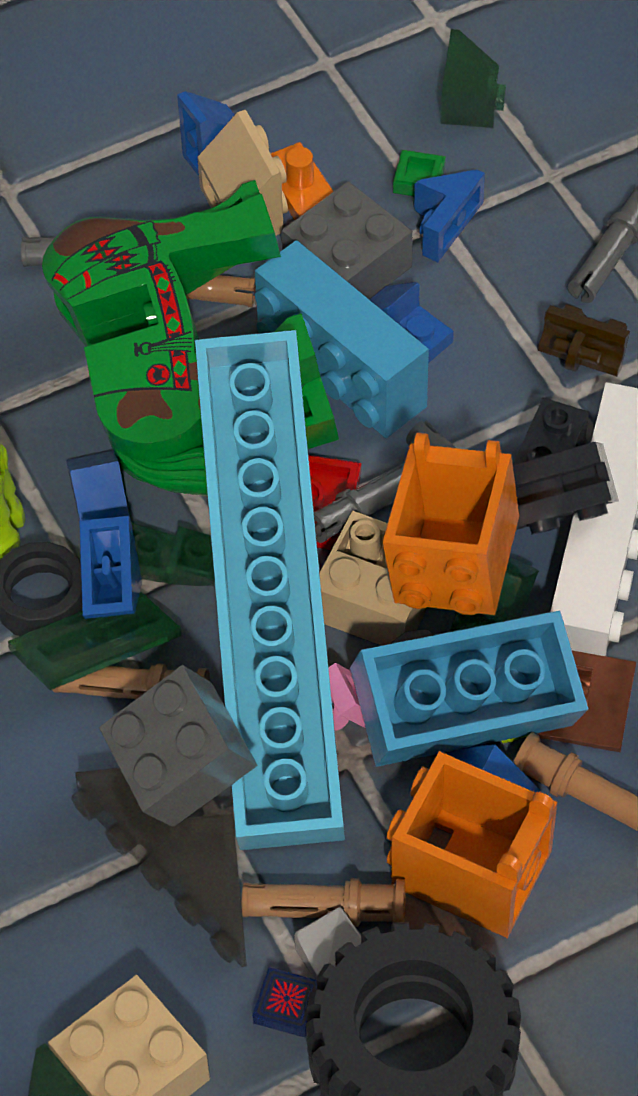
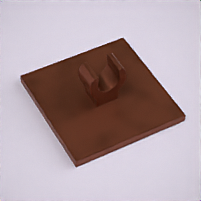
(607, 691)

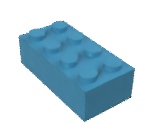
(357, 346)
(468, 688)

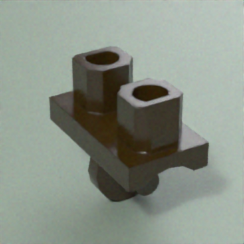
(584, 340)

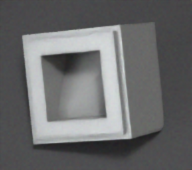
(323, 937)

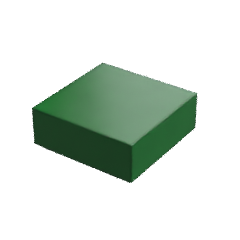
(414, 167)

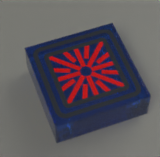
(284, 1002)

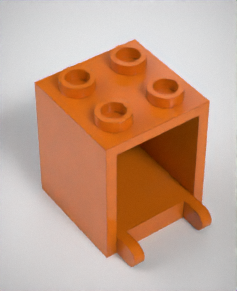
(451, 527)
(495, 845)

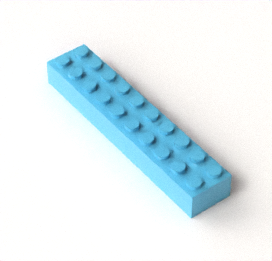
(269, 589)

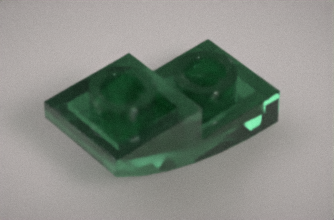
(174, 559)

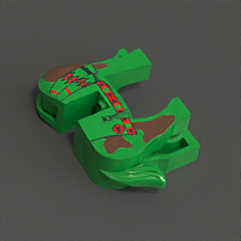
(127, 302)

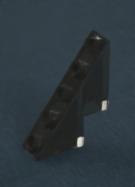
(190, 860)

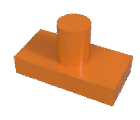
(304, 182)

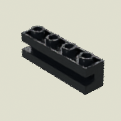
(563, 485)

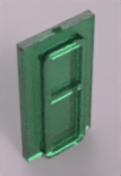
(83, 646)

